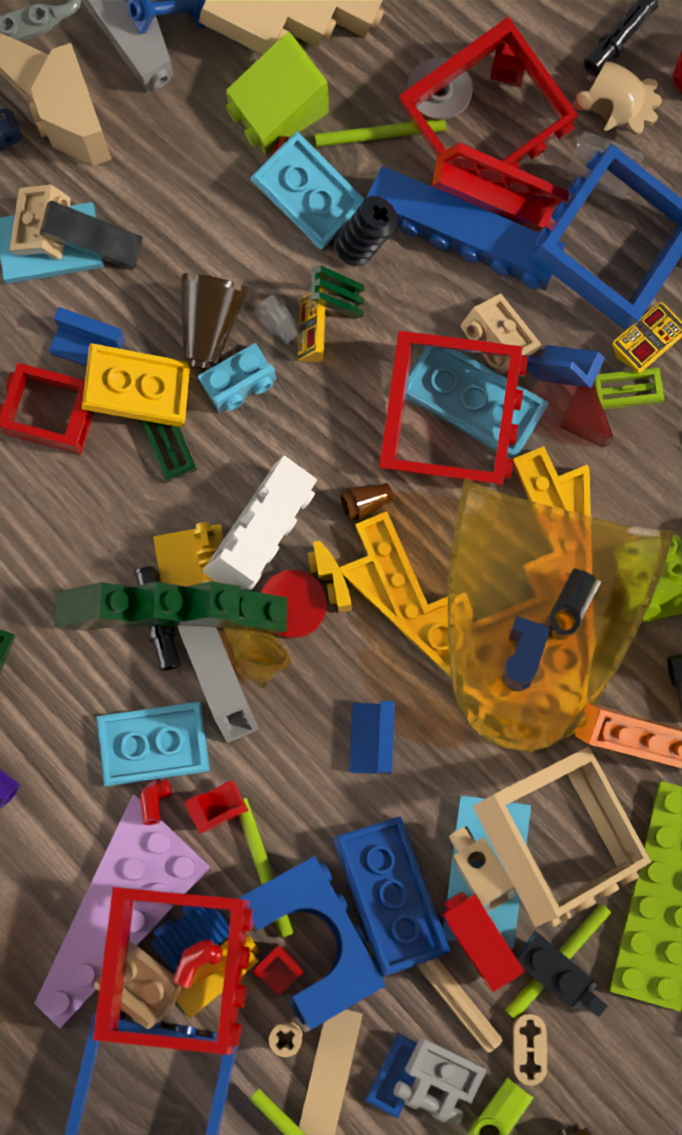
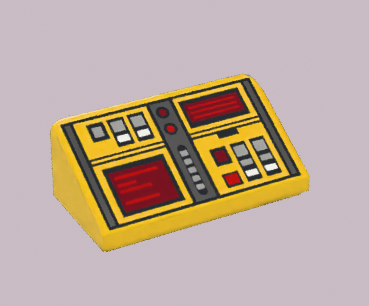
(313, 330)
(648, 338)

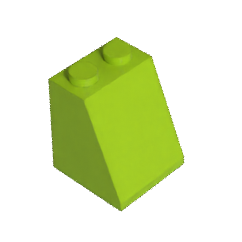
(278, 95)

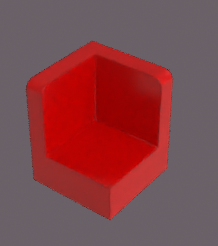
(507, 67)
(216, 807)
(279, 970)

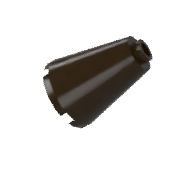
(208, 317)

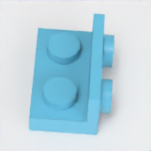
(238, 378)

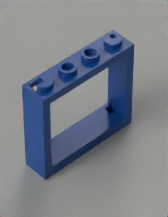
(577, 277)
(89, 1061)

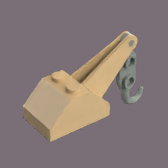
(52, 82)

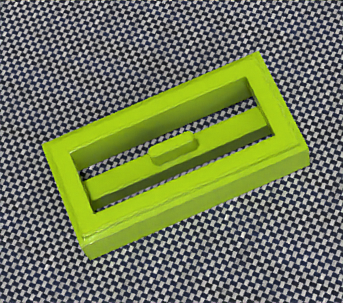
(630, 401)

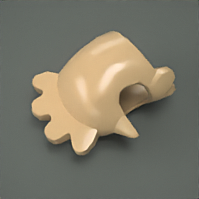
(621, 99)

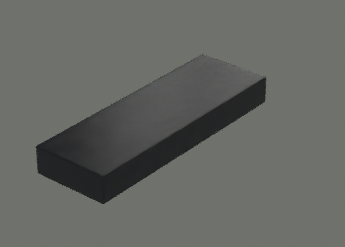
(90, 235)

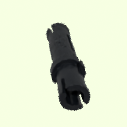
(612, 43)
(159, 635)

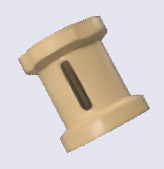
(286, 1050)

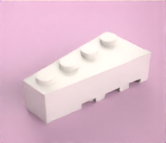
(262, 525)

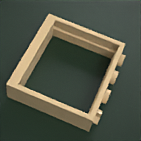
(607, 817)

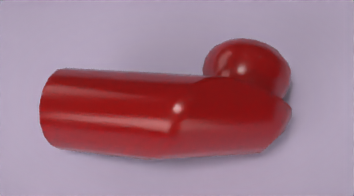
(194, 957)

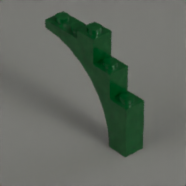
(169, 605)

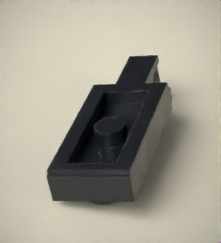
(559, 974)

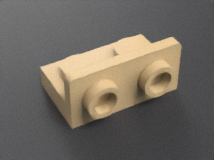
(29, 218)
(499, 323)
(146, 988)

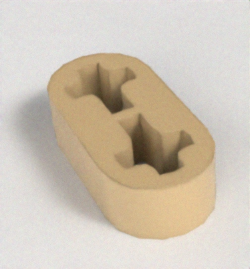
(538, 1049)

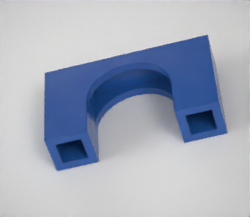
(353, 971)

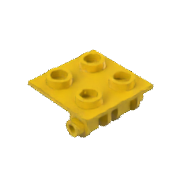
(186, 553)

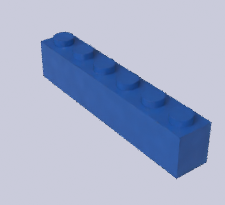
(462, 228)

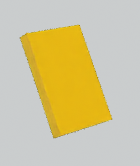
(136, 385)

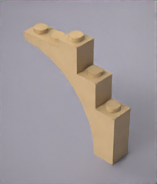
(264, 22)

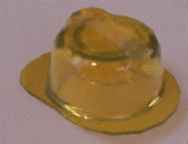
(257, 654)

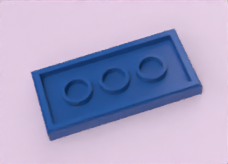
(391, 896)

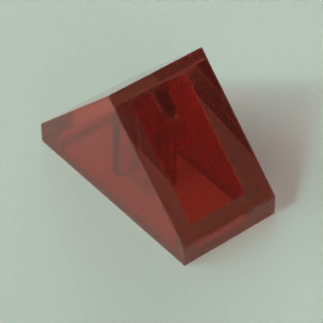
(587, 418)

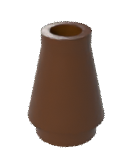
(365, 499)

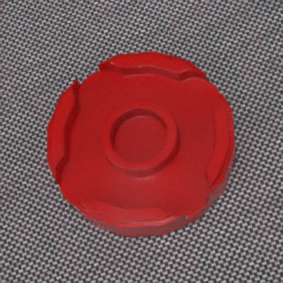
(305, 601)

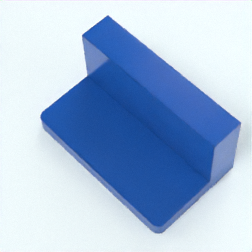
(77, 332)
(566, 366)
(372, 738)

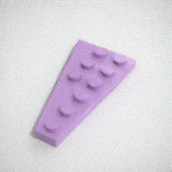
(135, 859)

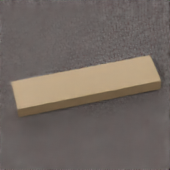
(330, 1073)

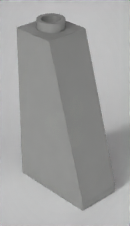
(142, 53)
(219, 681)

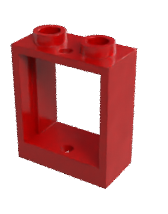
(79, 422)
(481, 940)

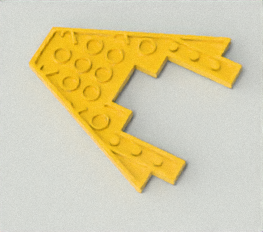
(389, 580)

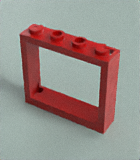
(480, 48)
(397, 400)
(115, 964)

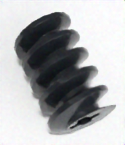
(365, 231)

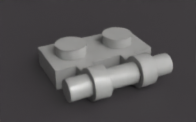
(444, 1070)

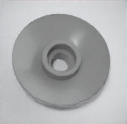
(457, 93)

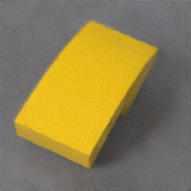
(327, 568)

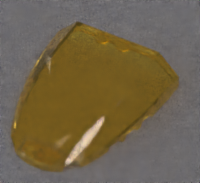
(514, 562)

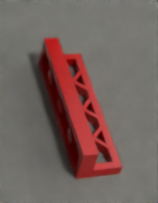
(497, 186)

